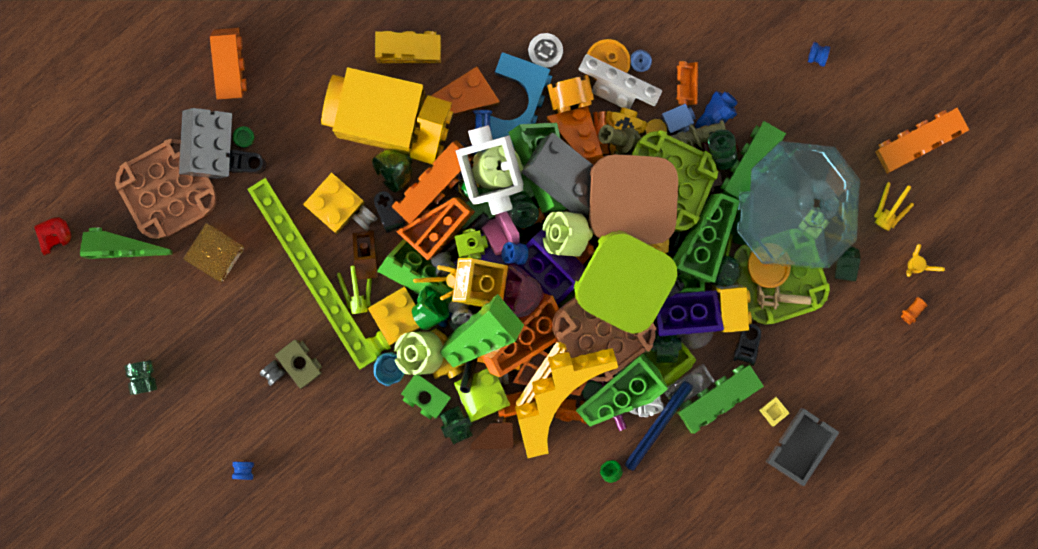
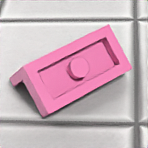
(500, 231)

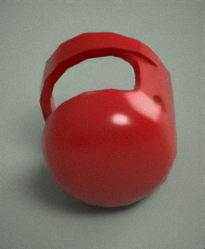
(49, 227)

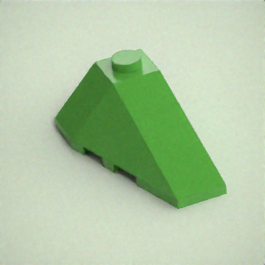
(104, 244)
(631, 388)

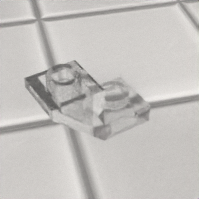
(699, 378)

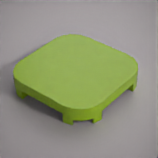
(694, 169)
(800, 281)
(626, 282)

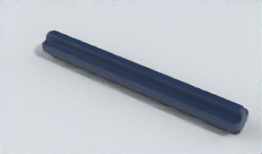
(658, 426)

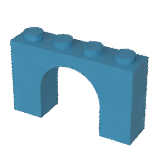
(532, 79)

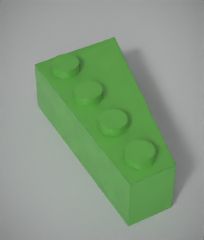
(525, 140)
(763, 141)
(407, 264)

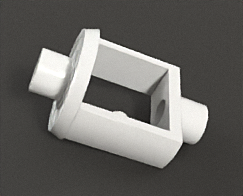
(498, 199)

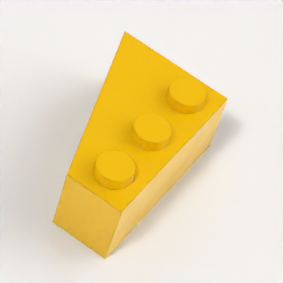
(407, 47)
(431, 130)

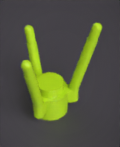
(358, 303)

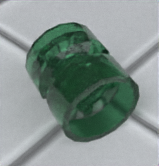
(723, 149)
(524, 210)
(140, 377)

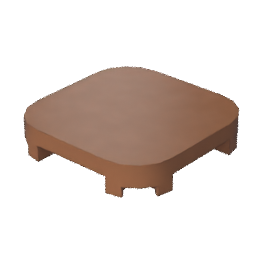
(160, 196)
(634, 197)
(589, 334)

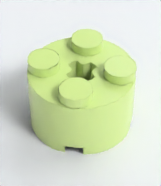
(485, 168)
(566, 233)
(418, 353)

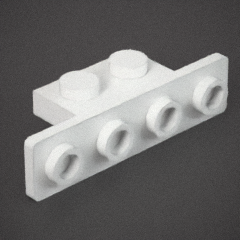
(617, 85)

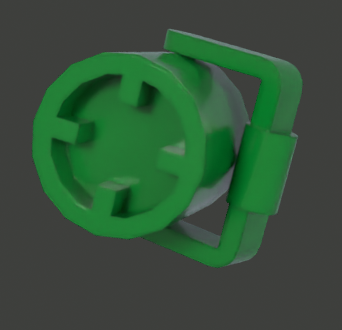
(429, 310)

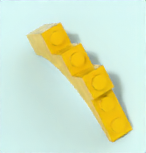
(550, 392)

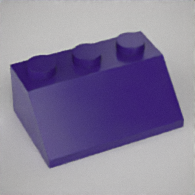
(553, 272)
(689, 314)

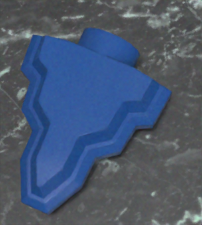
(718, 108)

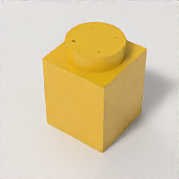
(373, 109)

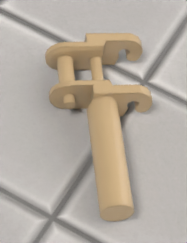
(785, 298)

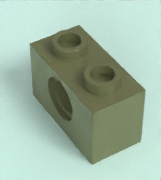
(287, 358)

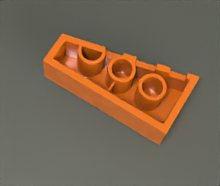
(922, 140)
(431, 185)
(533, 339)

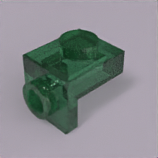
(848, 264)

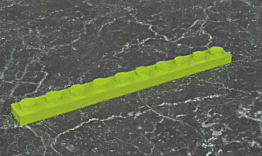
(312, 273)

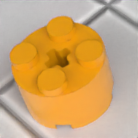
(571, 93)

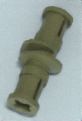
(698, 135)
(623, 139)

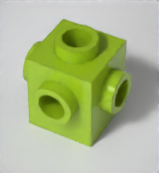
(471, 236)

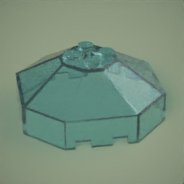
(779, 208)

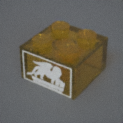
(214, 253)

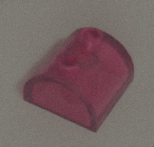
(521, 291)

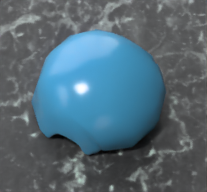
(386, 369)

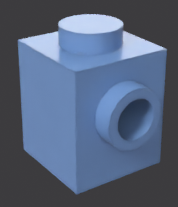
(678, 119)

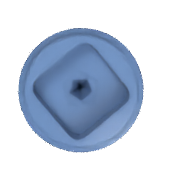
(640, 60)

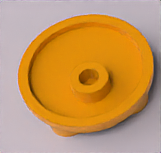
(612, 53)
(767, 275)

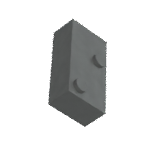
(561, 174)

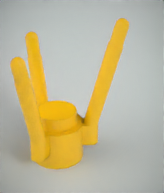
(887, 218)
(918, 264)
(450, 279)

